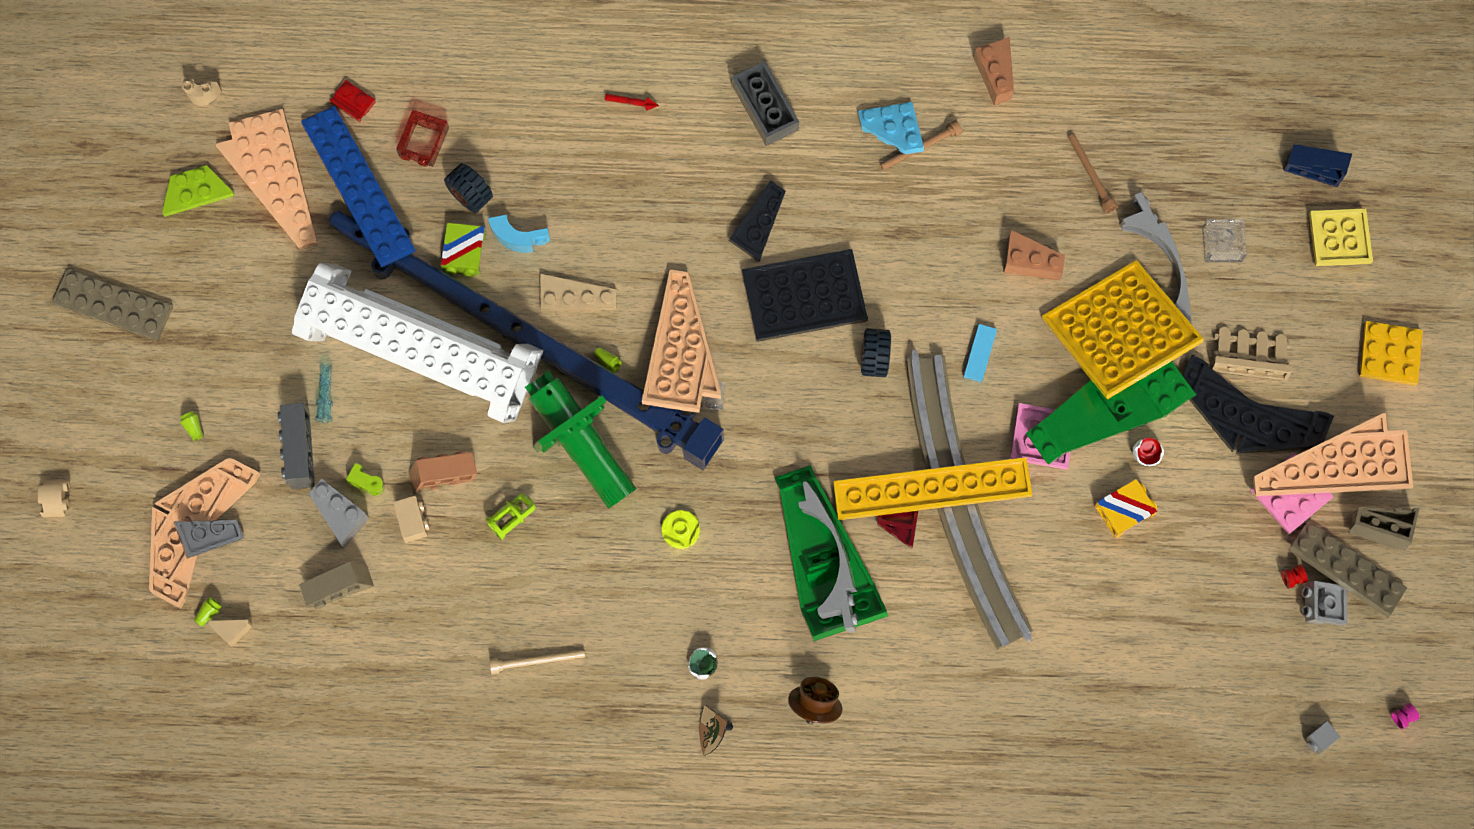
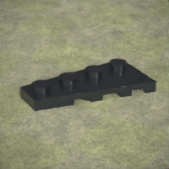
(757, 224)

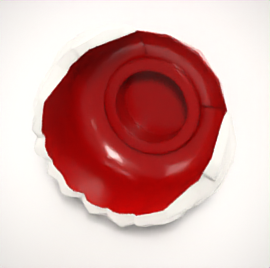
(1148, 451)

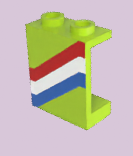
(463, 249)

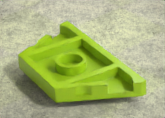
(193, 190)

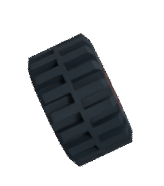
(468, 187)
(876, 352)

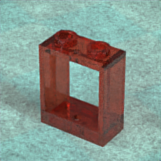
(426, 121)

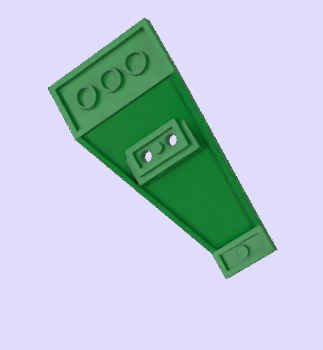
(1092, 418)

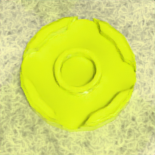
(680, 529)

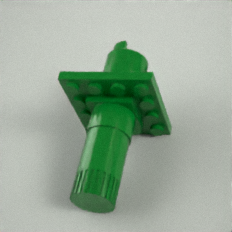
(578, 437)

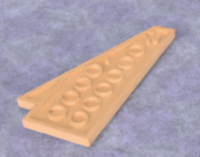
(267, 164)

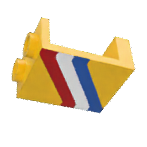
(1126, 508)

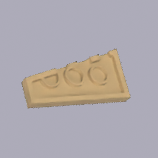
(571, 295)

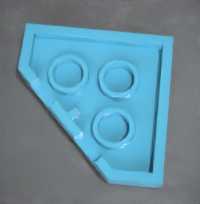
(894, 126)

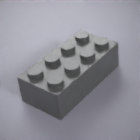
(765, 103)
(297, 446)

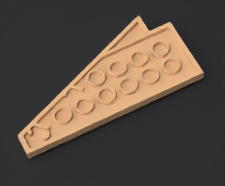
(680, 359)
(1350, 462)

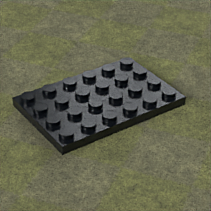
(804, 295)

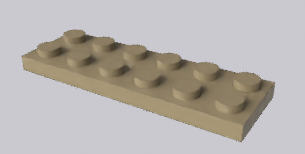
(112, 305)
(1348, 569)

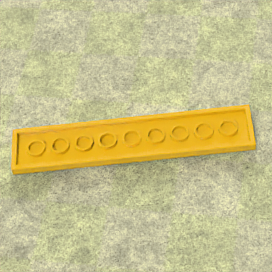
(932, 488)

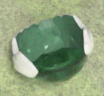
(703, 663)

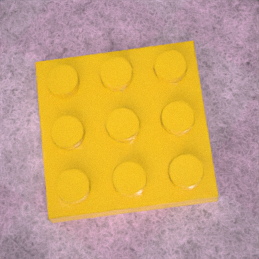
(1391, 353)

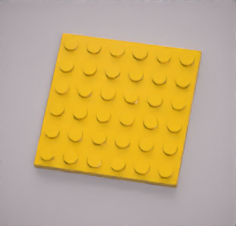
(1122, 329)

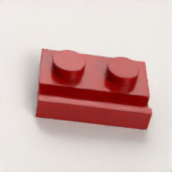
(352, 101)

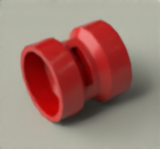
(1294, 576)

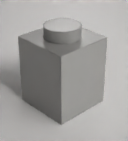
(1322, 738)

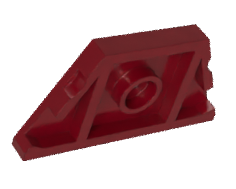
(900, 526)

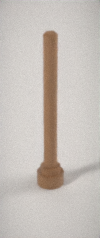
(953, 129)
(1108, 203)

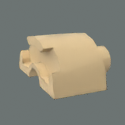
(200, 94)
(52, 497)

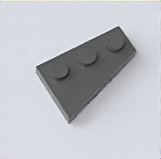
(205, 536)

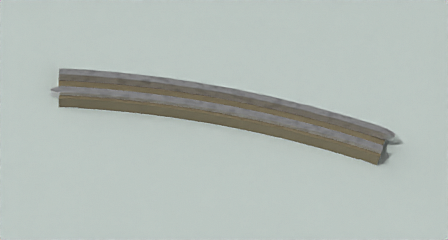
(962, 523)

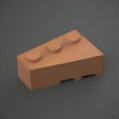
(996, 69)
(1032, 258)
(442, 470)

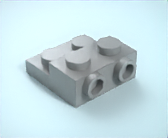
(1325, 603)

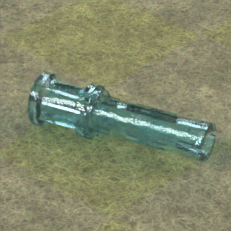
(324, 402)

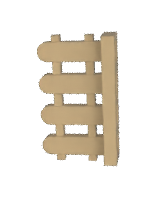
(1252, 365)

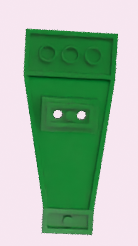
(818, 560)

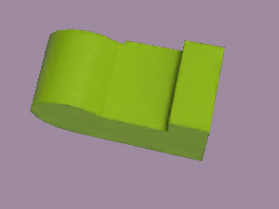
(365, 482)

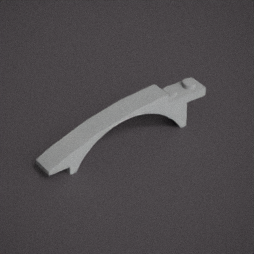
(1146, 224)
(839, 600)

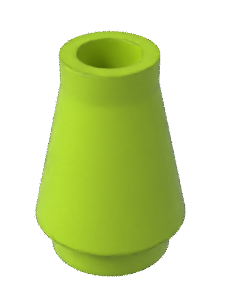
(608, 359)
(192, 425)
(207, 611)

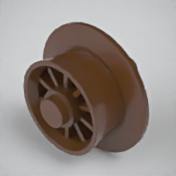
(816, 701)

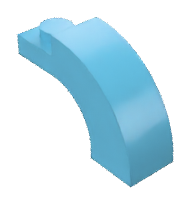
(515, 239)

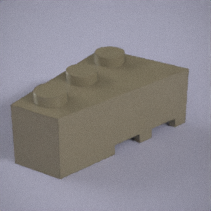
(1385, 526)
(336, 584)

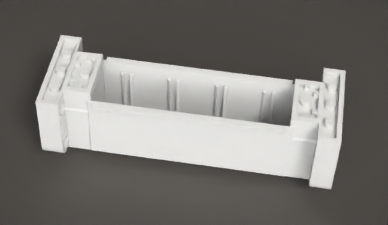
(415, 341)

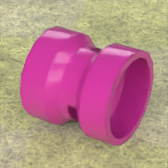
(1405, 715)

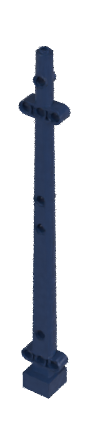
(696, 439)

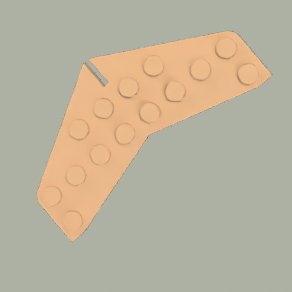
(198, 500)

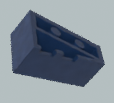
(1318, 164)

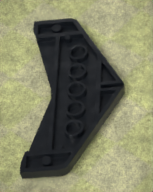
(1259, 425)

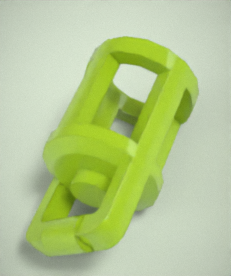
(515, 511)

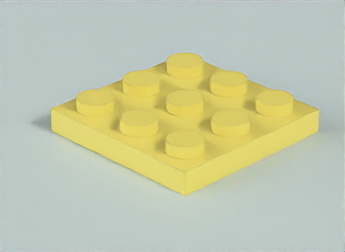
(1340, 237)

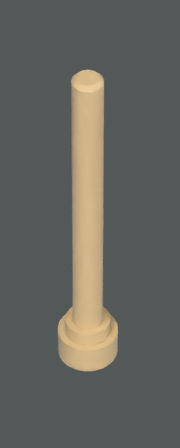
(498, 665)

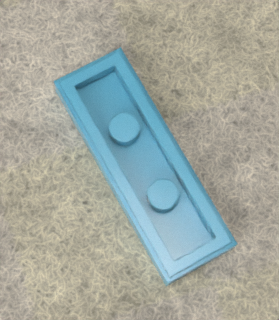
(980, 353)

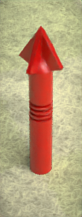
(648, 103)

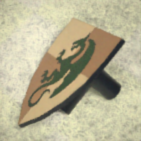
(712, 730)

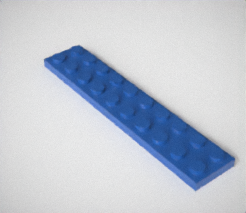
(358, 186)

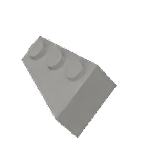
(340, 513)

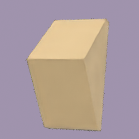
(231, 630)

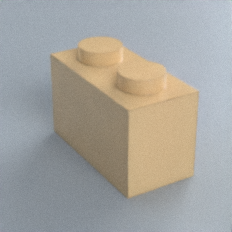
(410, 518)

